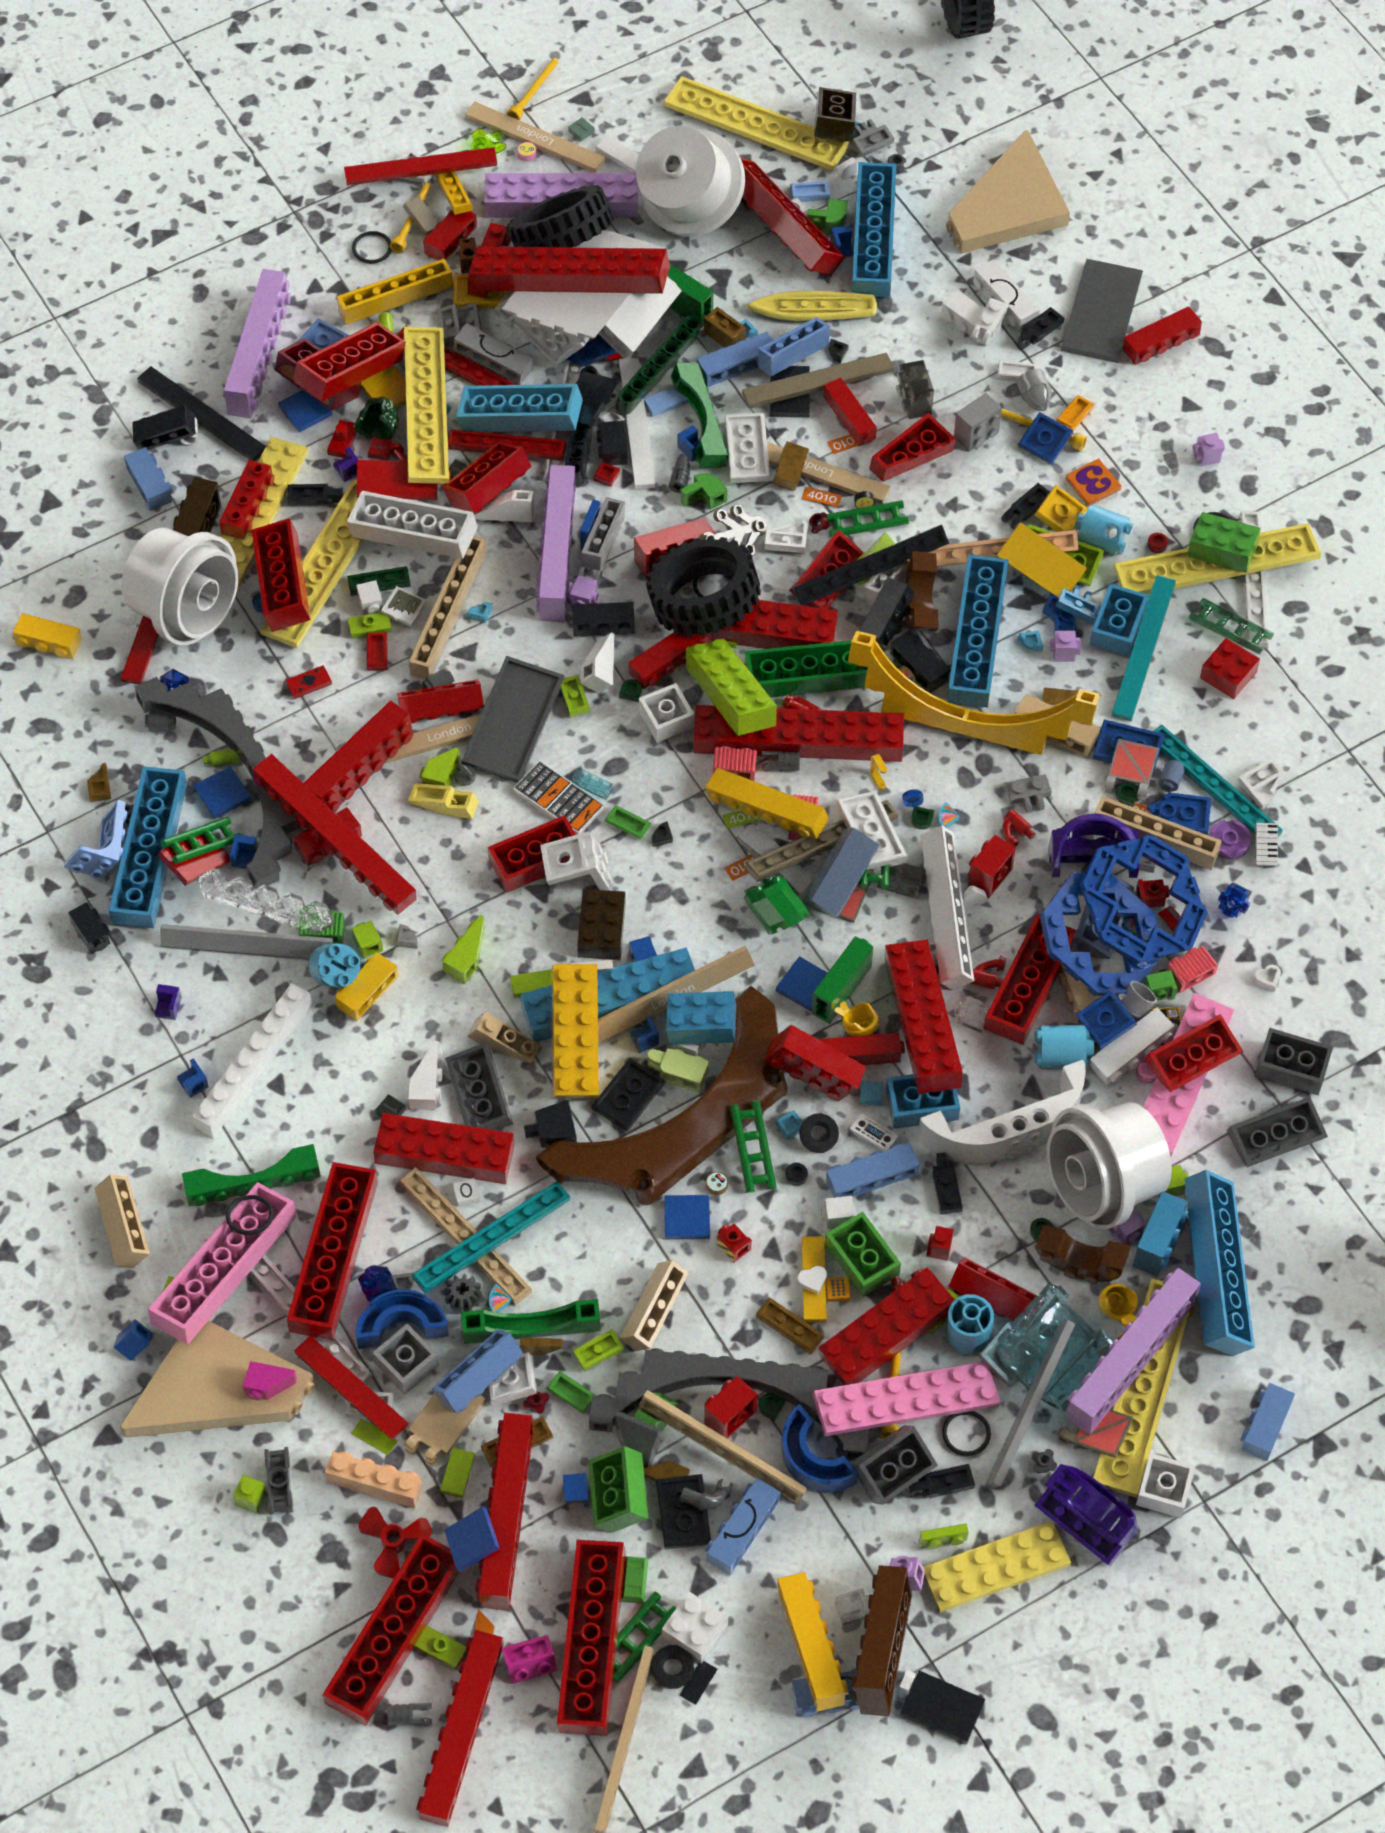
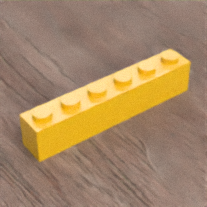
(394, 291)
(766, 803)
(811, 1641)

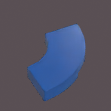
(1062, 620)

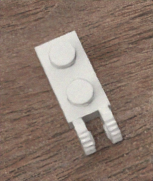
(989, 320)

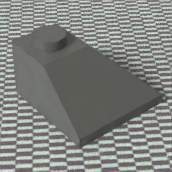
(638, 1436)

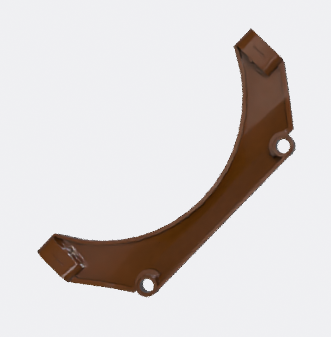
(667, 1153)

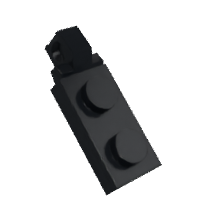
(1040, 328)
(313, 494)
(946, 1186)
(943, 1482)

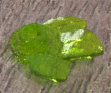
(487, 140)

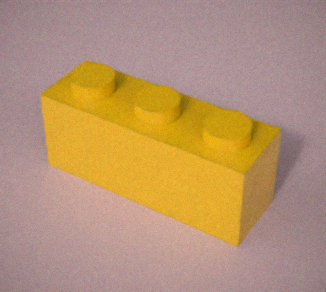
(47, 636)
(368, 986)

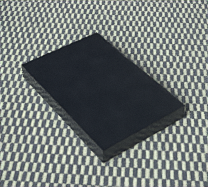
(595, 394)
(792, 407)
(628, 1094)
(681, 1522)
(942, 1707)

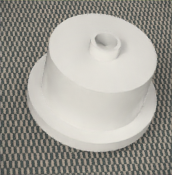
(689, 180)
(181, 583)
(1107, 1161)

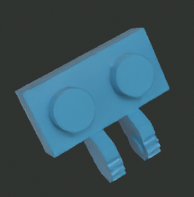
(1078, 605)

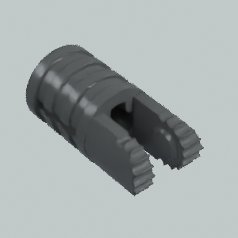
(680, 474)
(786, 760)
(403, 1714)

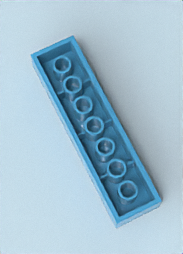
(874, 229)
(977, 631)
(141, 870)
(615, 988)
(1219, 1263)

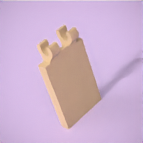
(440, 1427)

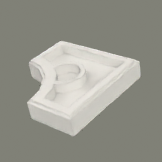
(514, 1382)

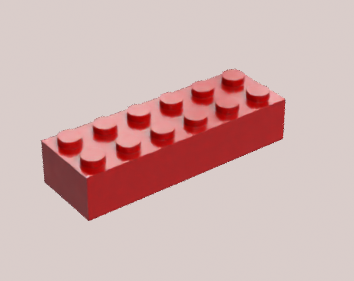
(349, 361)
(280, 575)
(781, 626)
(361, 756)
(1025, 987)
(444, 1148)
(887, 1328)

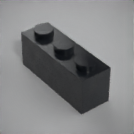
(164, 427)
(888, 610)
(603, 619)
(926, 667)

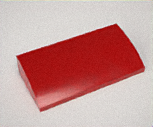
(391, 479)
(834, 554)
(1193, 1053)

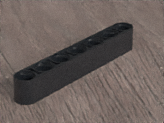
(580, 444)

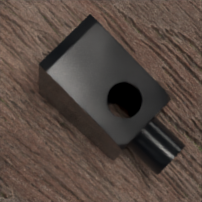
(552, 1124)

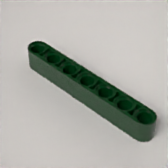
(658, 365)

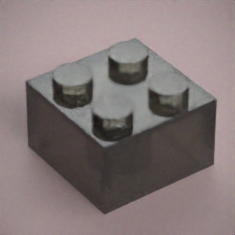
(915, 389)

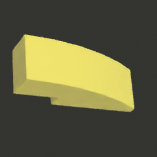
(444, 800)

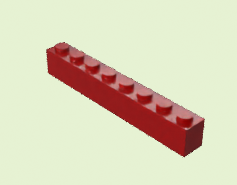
(461, 1728)

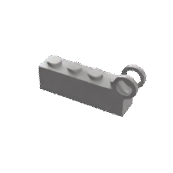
(602, 537)

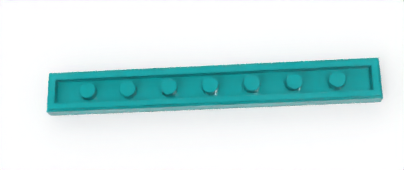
(1143, 648)
(1213, 782)
(490, 1237)

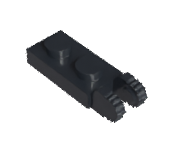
(1026, 505)

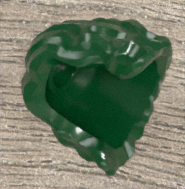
(377, 419)

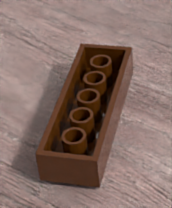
(882, 1640)

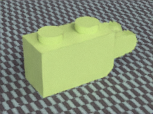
(679, 1068)

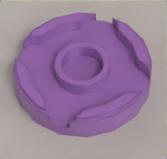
(1234, 838)

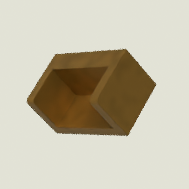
(723, 328)
(790, 466)

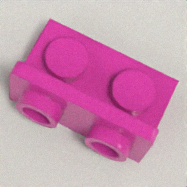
(529, 1659)

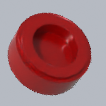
(1157, 542)

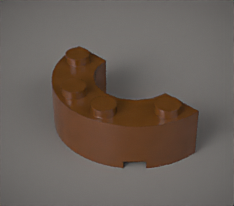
(920, 577)
(1079, 1259)

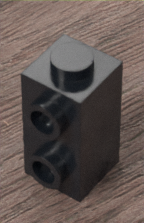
(90, 928)

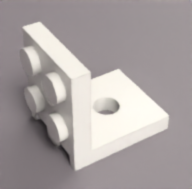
(585, 859)

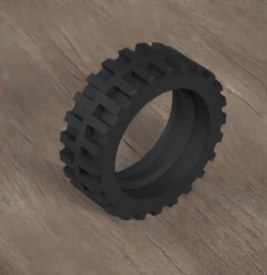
(969, 17)
(562, 219)
(711, 611)

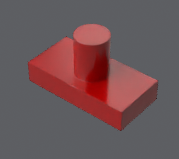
(342, 438)

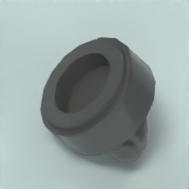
(464, 774)

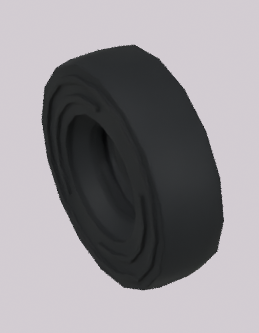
(819, 1120)
(672, 1681)

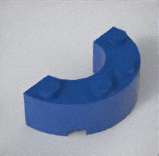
(399, 1307)
(806, 1467)

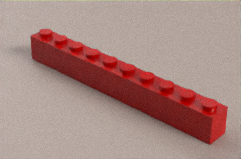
(334, 834)

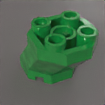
(775, 904)

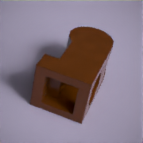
(467, 252)

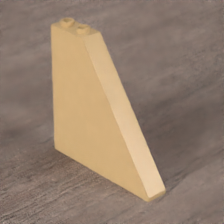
(1009, 201)
(203, 1388)

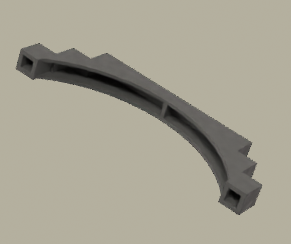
(218, 716)
(678, 1370)

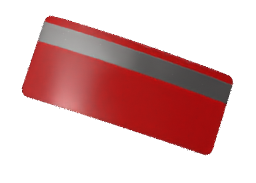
(1170, 917)

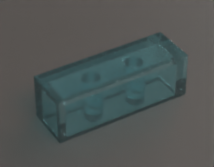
(592, 783)

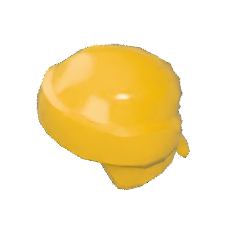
(859, 1019)
(1118, 1303)

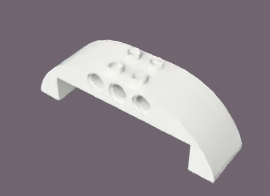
(1005, 1134)

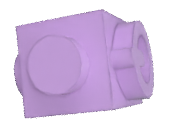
(1208, 449)
(583, 591)
(1065, 646)
(1130, 1230)
(915, 1570)

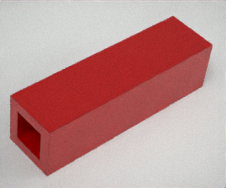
(850, 412)
(870, 1048)

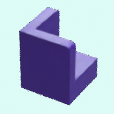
(347, 466)
(168, 1001)

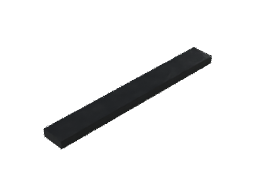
(205, 415)
(869, 565)

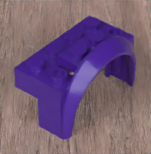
(1080, 849)
(1094, 1502)

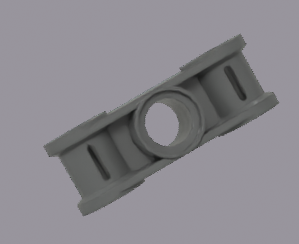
(279, 1495)

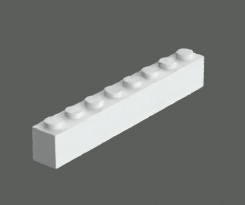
(947, 908)
(252, 1060)

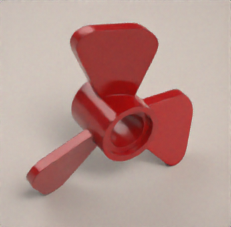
(375, 1525)

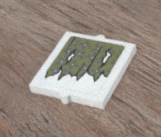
(403, 606)

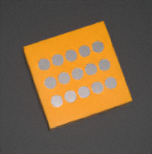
(838, 1289)

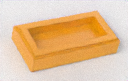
(1075, 412)

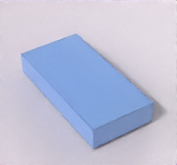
(810, 191)
(664, 401)

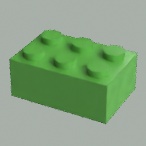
(1224, 542)
(862, 1254)
(618, 1489)

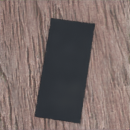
(700, 1680)

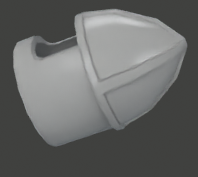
(1035, 389)
(1138, 1000)

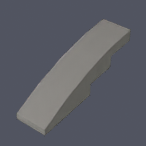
(759, 844)

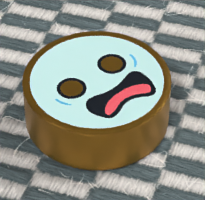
(717, 1183)

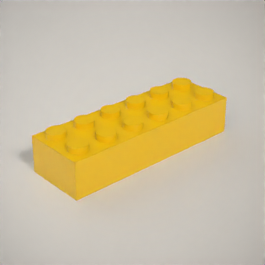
(575, 1031)

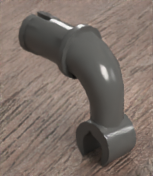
(706, 1501)

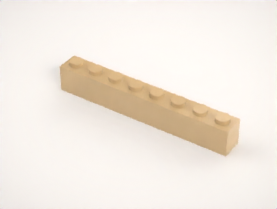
(447, 610)

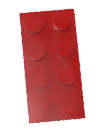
(486, 477)
(520, 858)
(815, 1063)

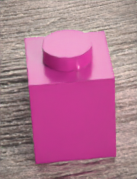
(266, 1380)

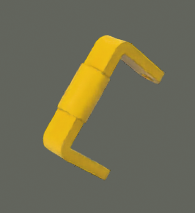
(877, 763)

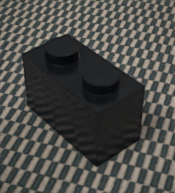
(613, 443)

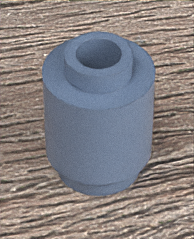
(1171, 776)

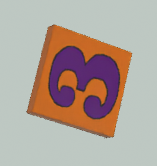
(1093, 482)

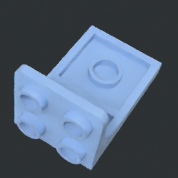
(100, 862)

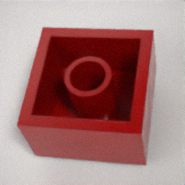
(1229, 668)
(991, 865)
(730, 1407)

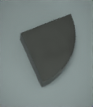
(838, 350)
(662, 835)

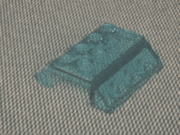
(1031, 1333)

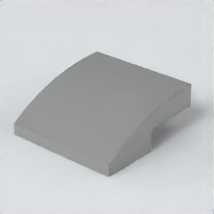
(453, 319)

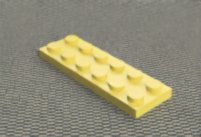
(996, 1566)

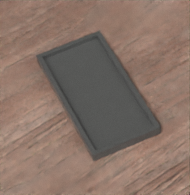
(1102, 310)
(513, 719)

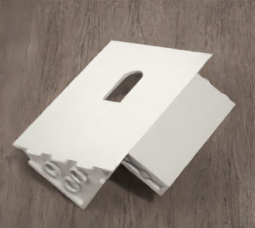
(566, 320)

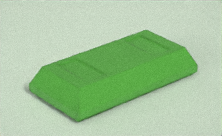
(628, 822)
(570, 1392)
(634, 1579)

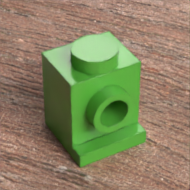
(1161, 984)

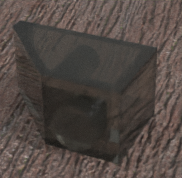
(906, 880)

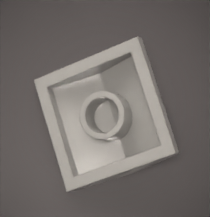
(991, 1359)

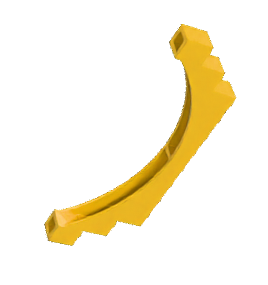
(1017, 731)

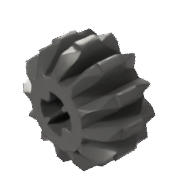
(455, 1289)

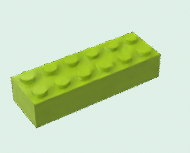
(731, 687)

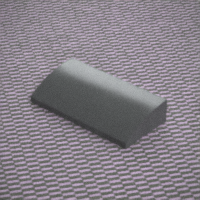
(479, 1088)
(1277, 1132)

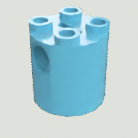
(1096, 526)
(334, 965)
(1062, 1045)
(969, 1324)

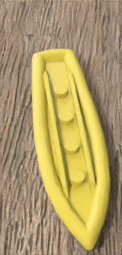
(813, 304)

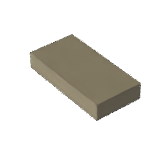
(421, 215)

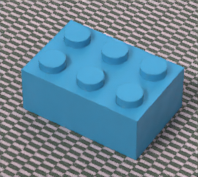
(1118, 620)
(701, 1017)
(908, 1106)
(1161, 1234)

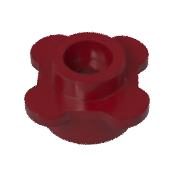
(815, 519)
(538, 1407)

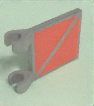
(1132, 764)

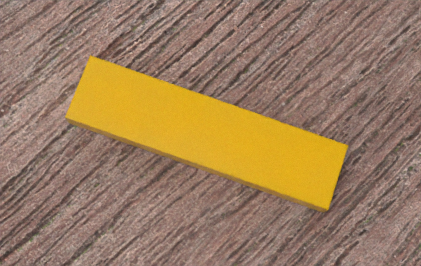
(454, 192)
(814, 1255)

